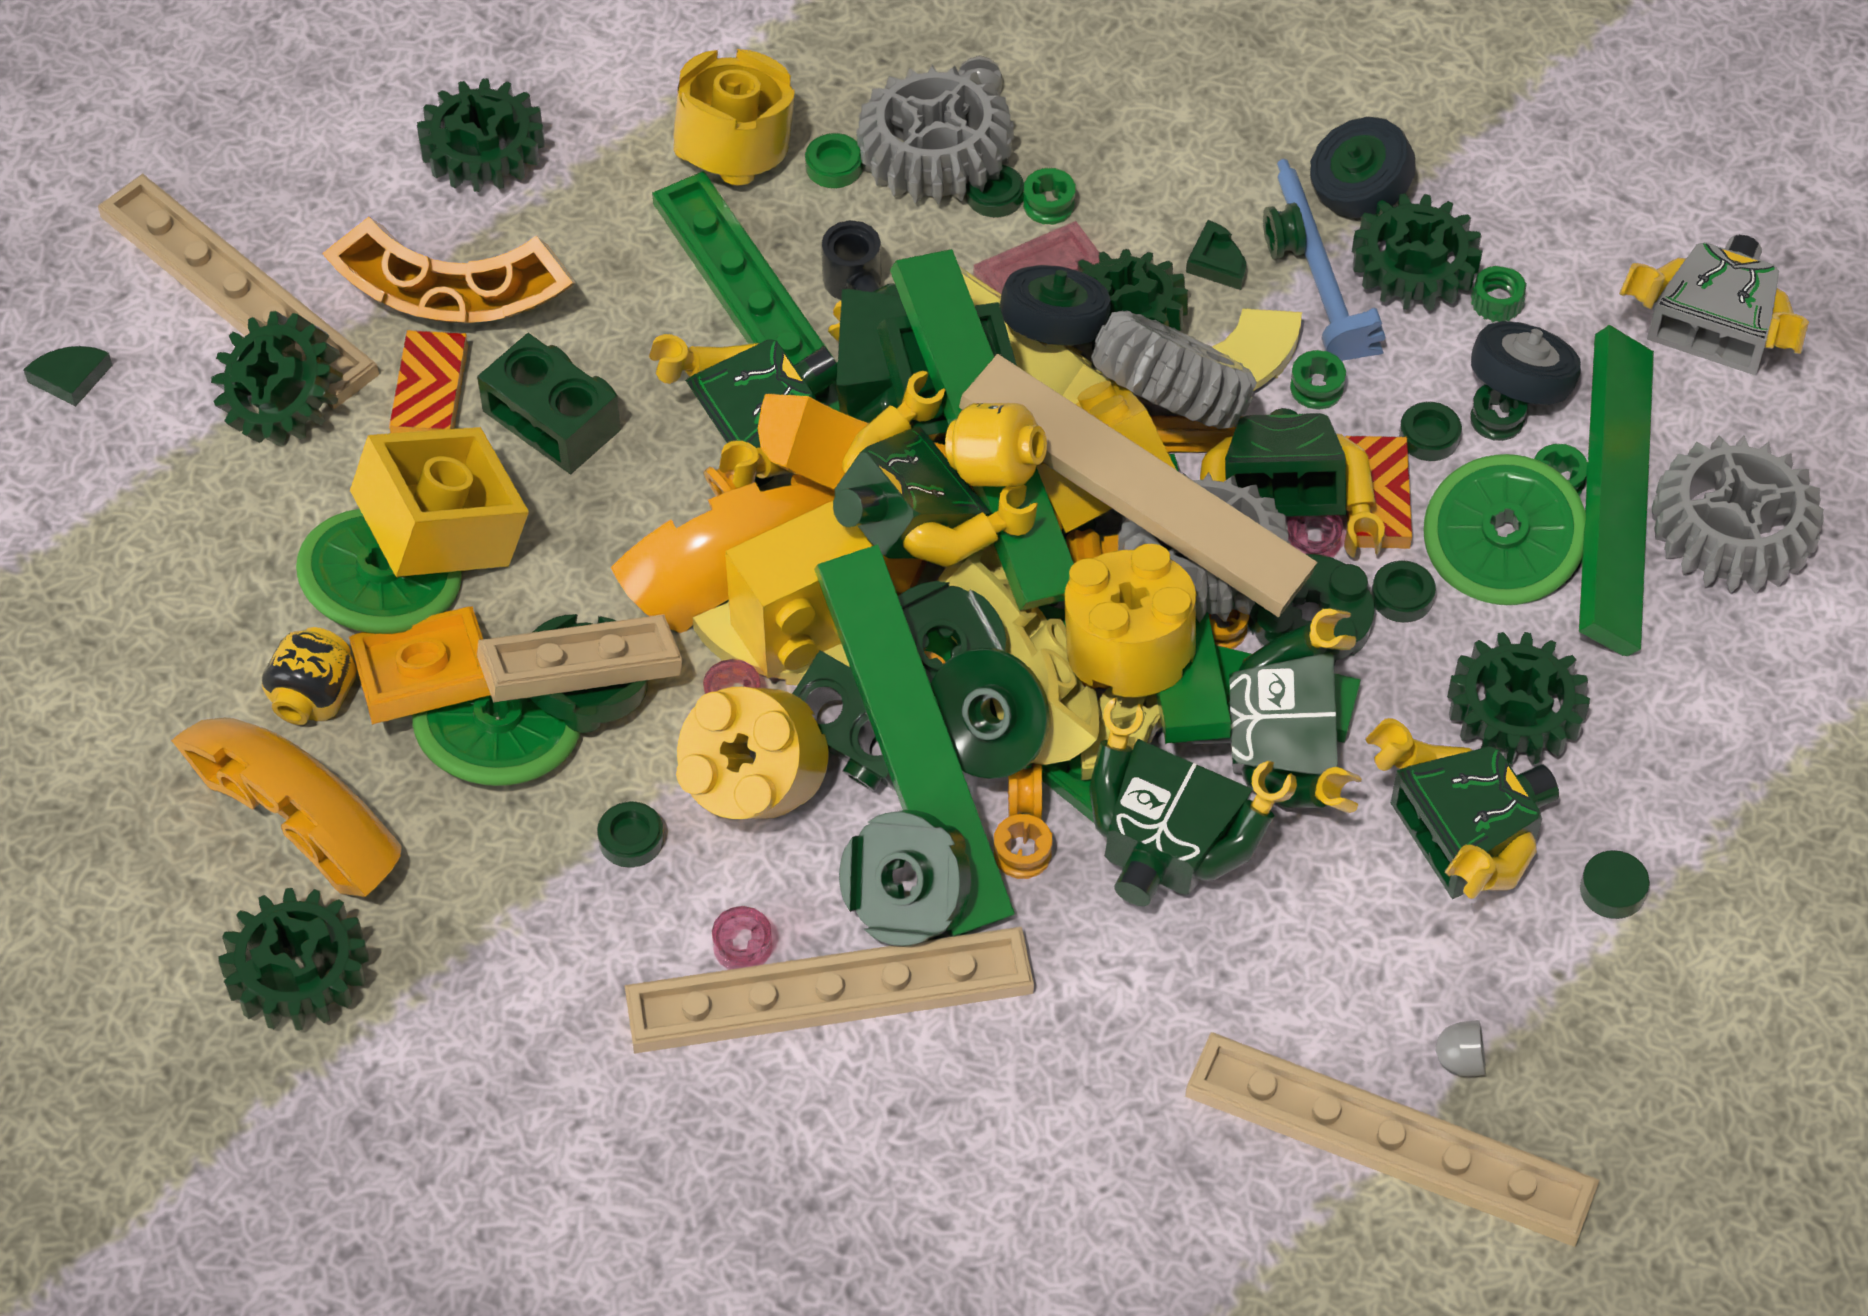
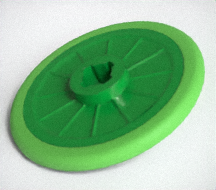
(1513, 568)
(355, 586)
(492, 751)

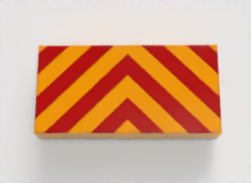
(429, 381)
(1391, 490)

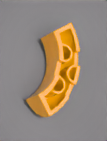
(444, 289)
(808, 437)
(685, 567)
(318, 808)

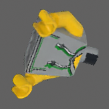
(1718, 304)

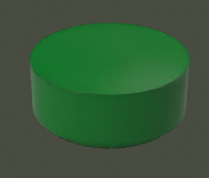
(833, 160)

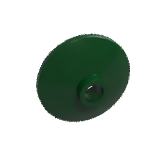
(981, 741)

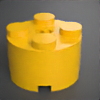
(733, 114)
(1130, 620)
(717, 758)

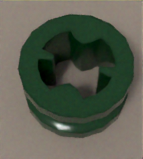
(1284, 230)
(1486, 421)

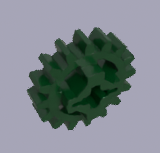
(481, 134)
(1416, 251)
(1141, 287)
(277, 378)
(1518, 697)
(267, 978)

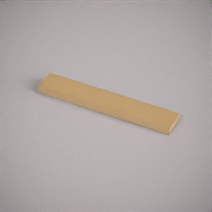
(220, 272)
(1151, 491)
(828, 989)
(1393, 1139)

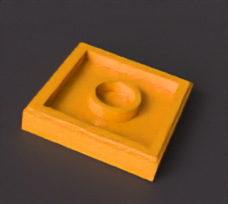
(420, 667)

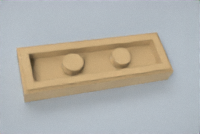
(579, 658)

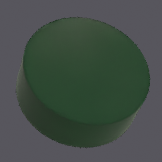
(999, 196)
(1430, 431)
(1403, 591)
(630, 834)
(1614, 884)

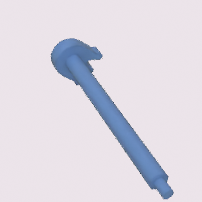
(1345, 335)

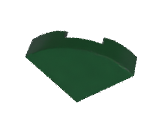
(1217, 257)
(69, 372)

